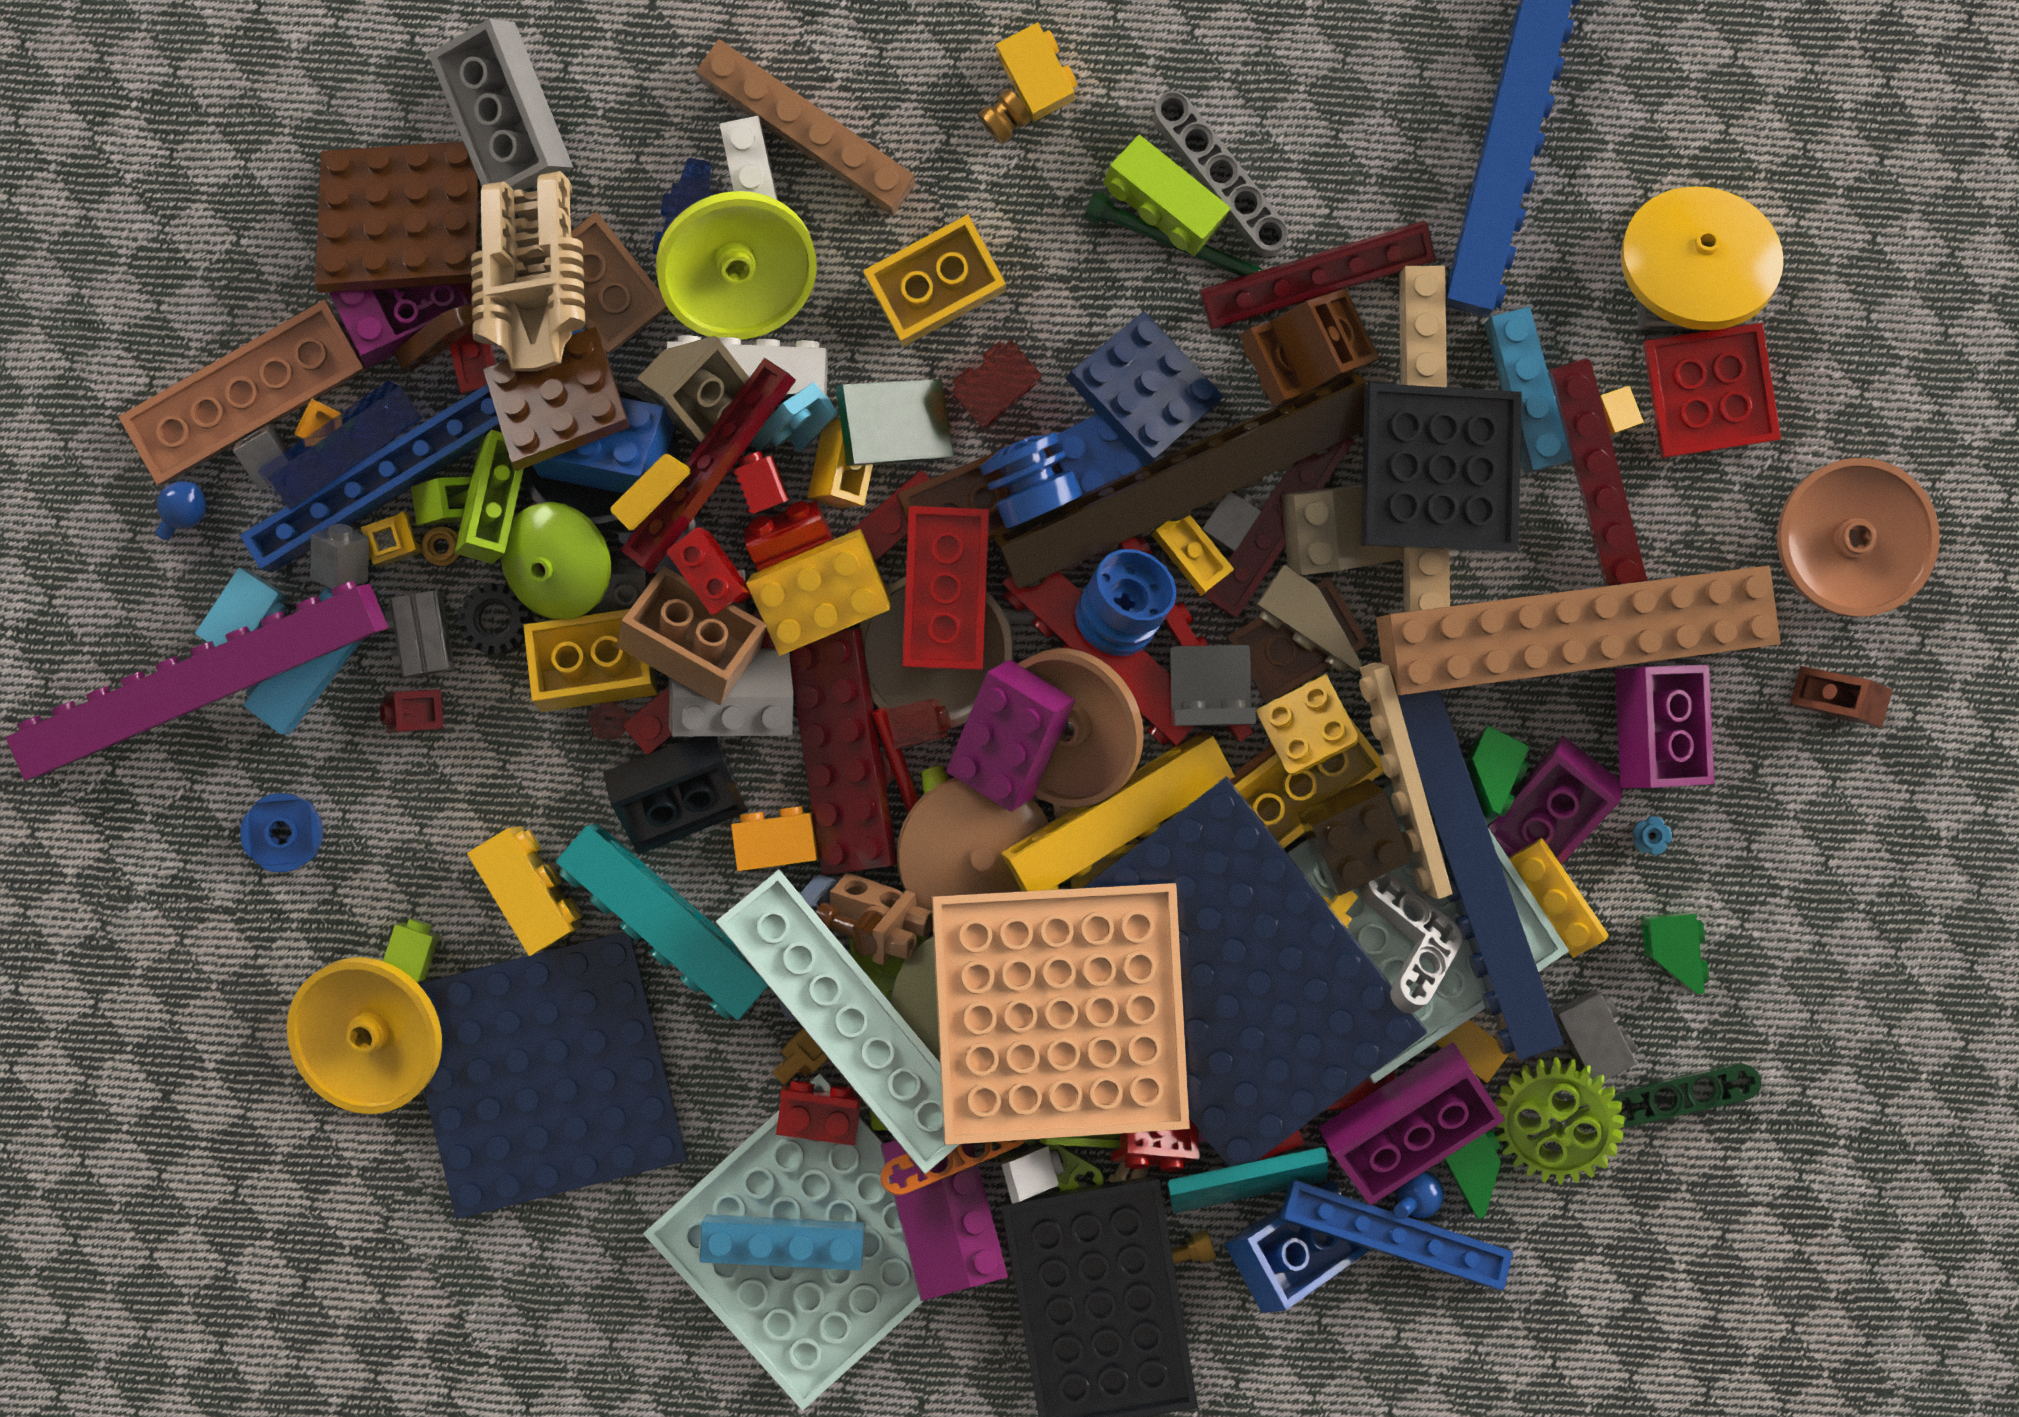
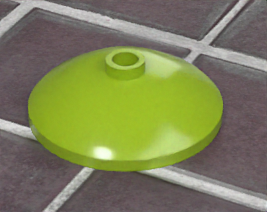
(571, 553)

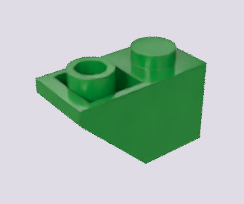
(1493, 767)
(1674, 946)

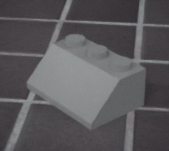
(755, 706)

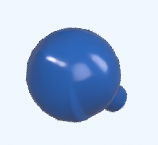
(180, 507)
(1419, 1197)

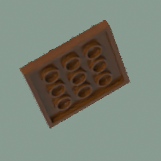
(396, 217)

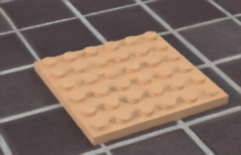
(1060, 1013)

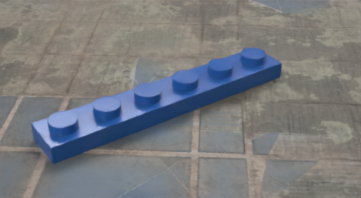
(1396, 1237)

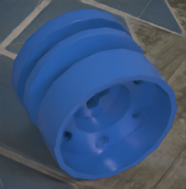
(1030, 479)
(1125, 602)

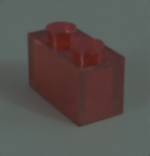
(995, 384)

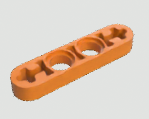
(956, 1162)

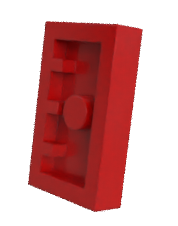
(708, 570)
(818, 1113)
(1163, 1148)

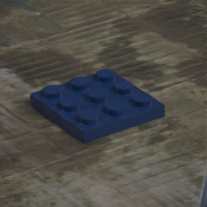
(1144, 387)

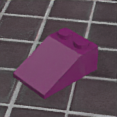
(1558, 802)

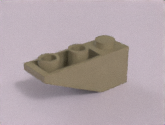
(1304, 611)

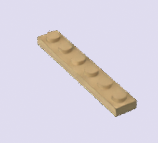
(1401, 767)

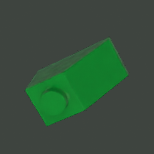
(1476, 1171)

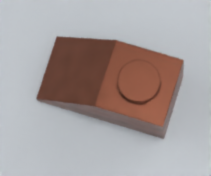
(1841, 696)

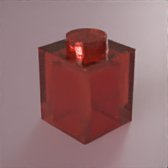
(918, 723)

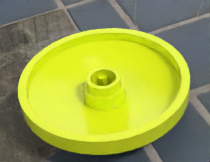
(736, 265)

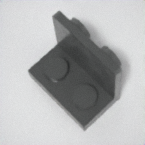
(1211, 685)

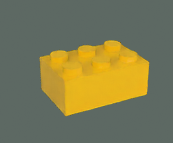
(935, 280)
(819, 592)
(526, 889)

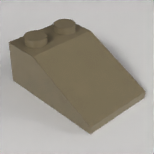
(1325, 531)

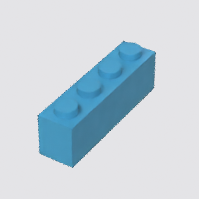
(1523, 369)
(289, 696)
(782, 1242)

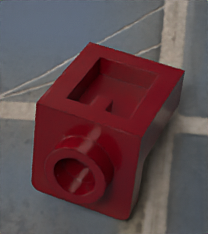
(412, 711)

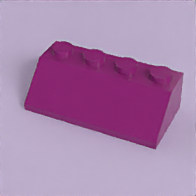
(947, 1228)

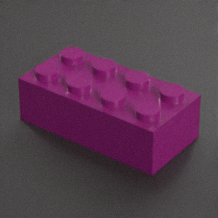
(1411, 1123)

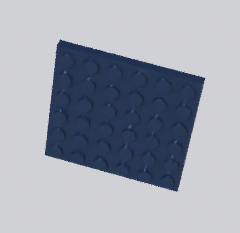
(549, 1076)

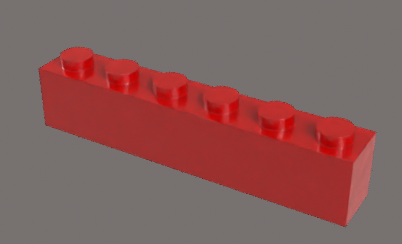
(1054, 609)

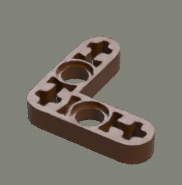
(435, 338)

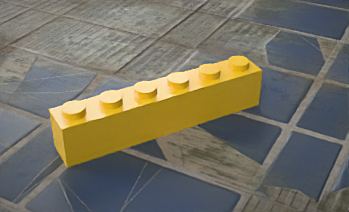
(1102, 829)

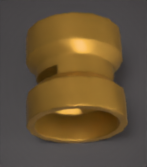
(1005, 116)

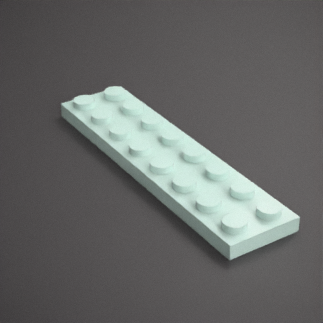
(843, 1014)

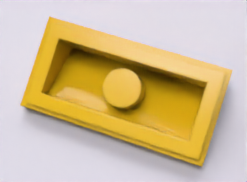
(649, 491)

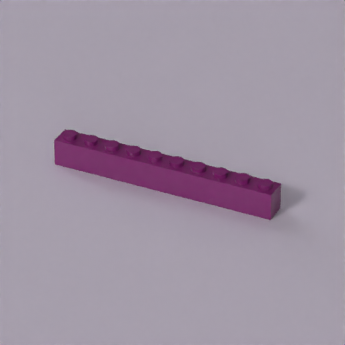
(197, 681)

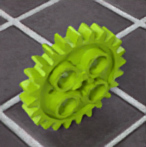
(1578, 1149)

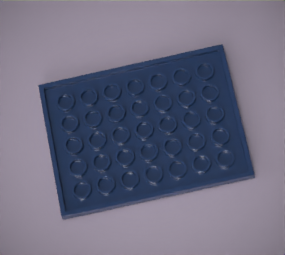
(1273, 982)

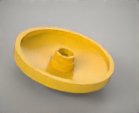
(1701, 258)
(364, 1035)

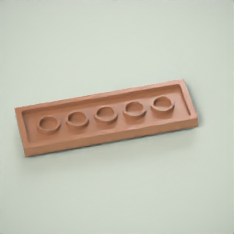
(242, 393)

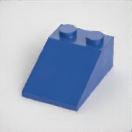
(1287, 1260)

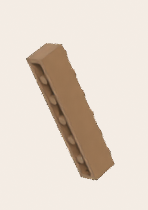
(806, 127)

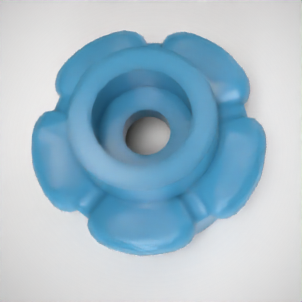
(1641, 835)

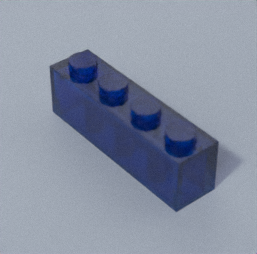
(340, 445)

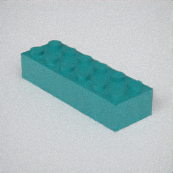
(663, 919)

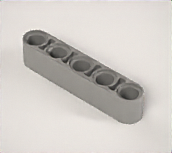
(1218, 155)

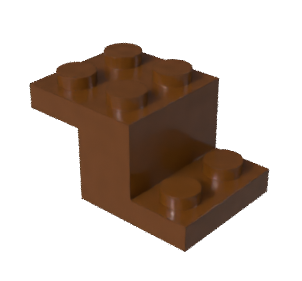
(1308, 346)

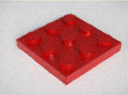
(1711, 390)

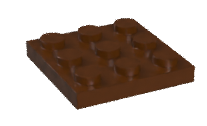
(559, 405)

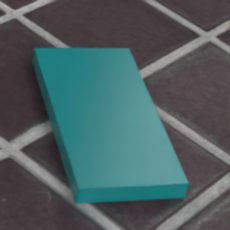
(1247, 1180)

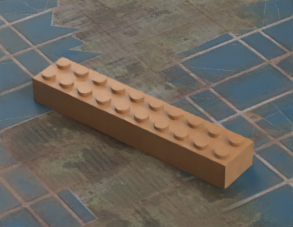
(1579, 630)

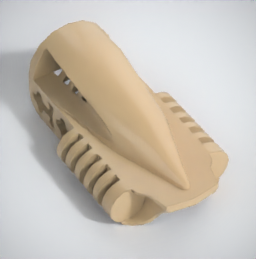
(531, 291)

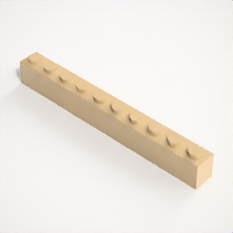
(1424, 364)

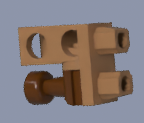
(875, 917)

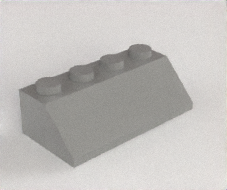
(499, 105)

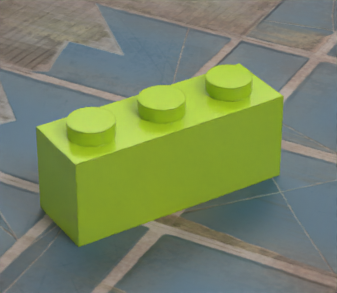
(1166, 195)
(489, 502)

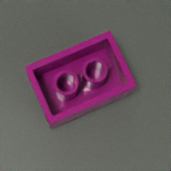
(1664, 726)
(1010, 735)

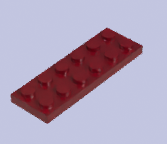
(842, 754)

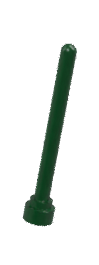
(1103, 210)

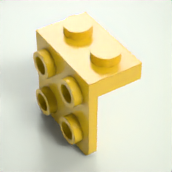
(1308, 725)

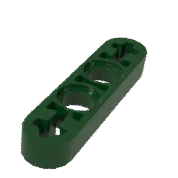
(1683, 1090)

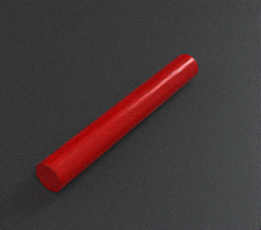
(896, 760)

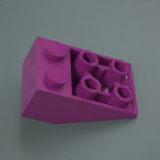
(389, 317)

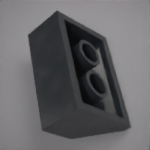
(674, 792)

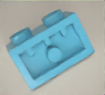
(797, 420)

